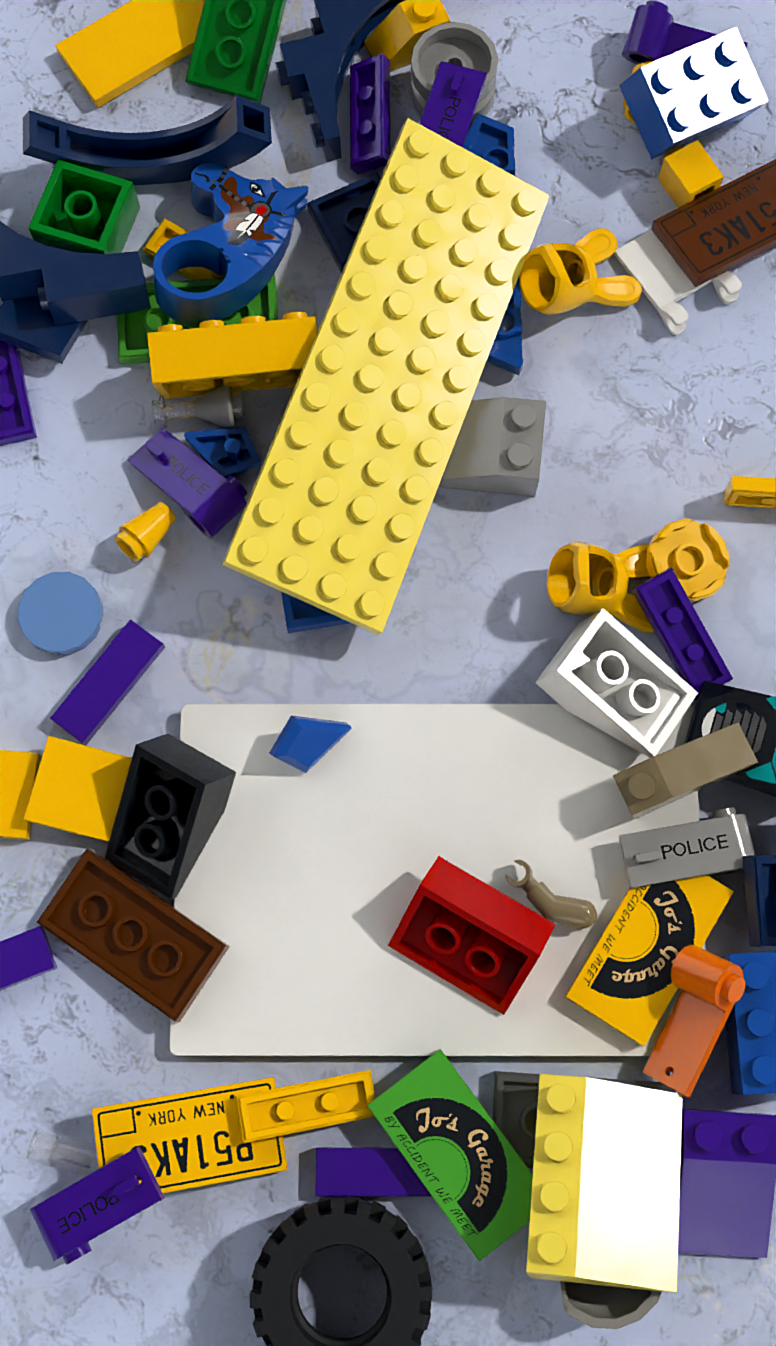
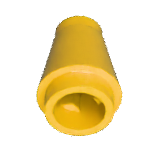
(145, 531)

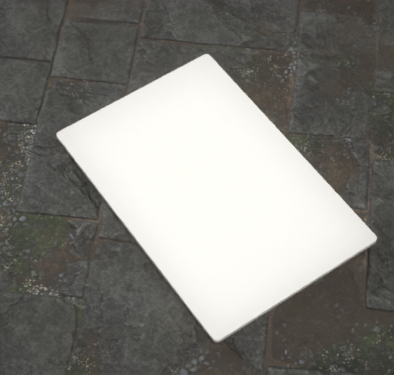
(326, 861)

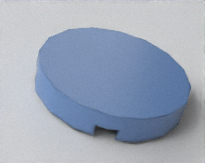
(60, 613)

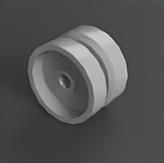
(457, 45)

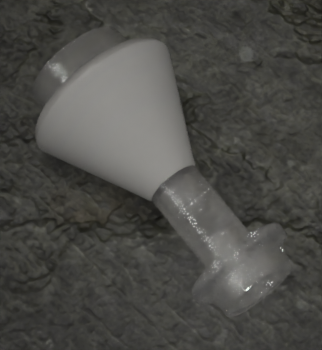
(219, 406)

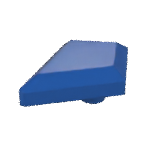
(225, 449)
(307, 741)

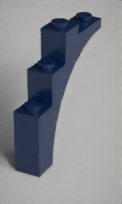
(319, 63)
(69, 282)

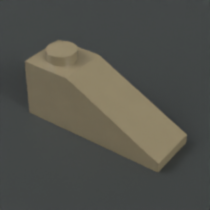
(684, 770)

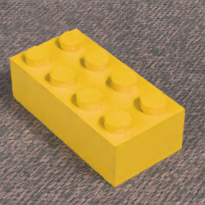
(241, 355)

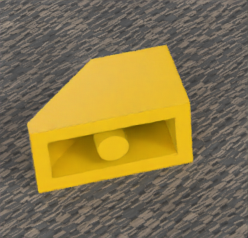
(403, 28)

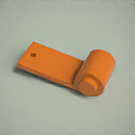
(707, 997)

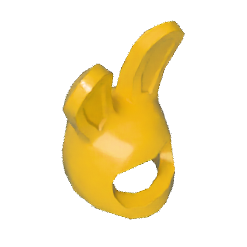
(565, 275)
(592, 578)

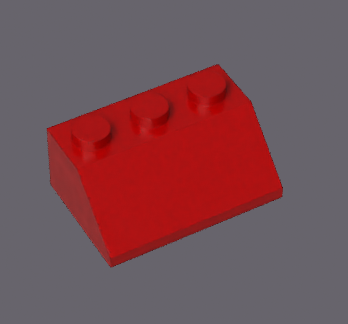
(471, 935)

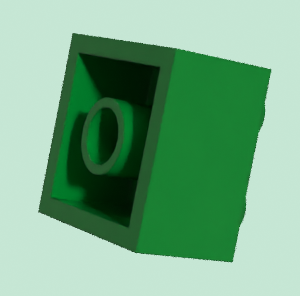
(85, 211)

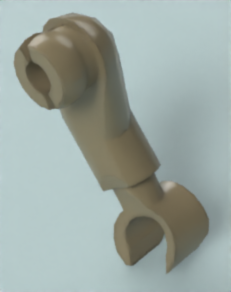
(555, 908)

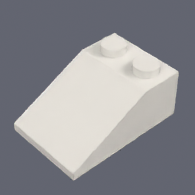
(617, 684)

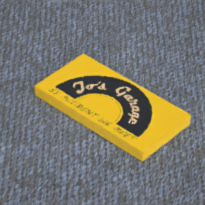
(630, 966)

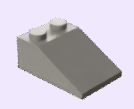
(498, 447)

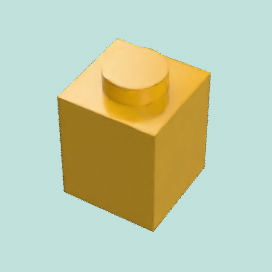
(689, 173)

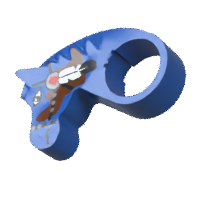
(243, 244)

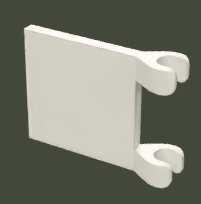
(666, 282)

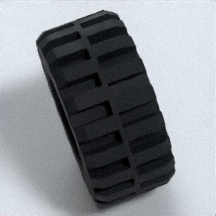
(331, 1224)

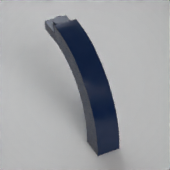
(154, 157)

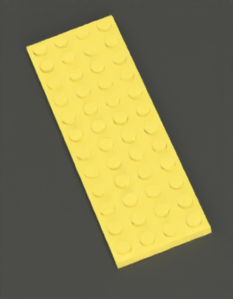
(388, 380)

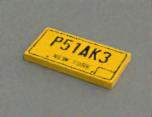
(189, 1137)

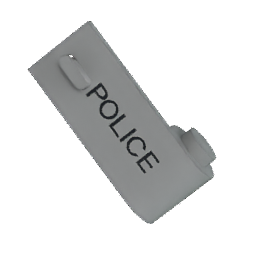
(687, 849)

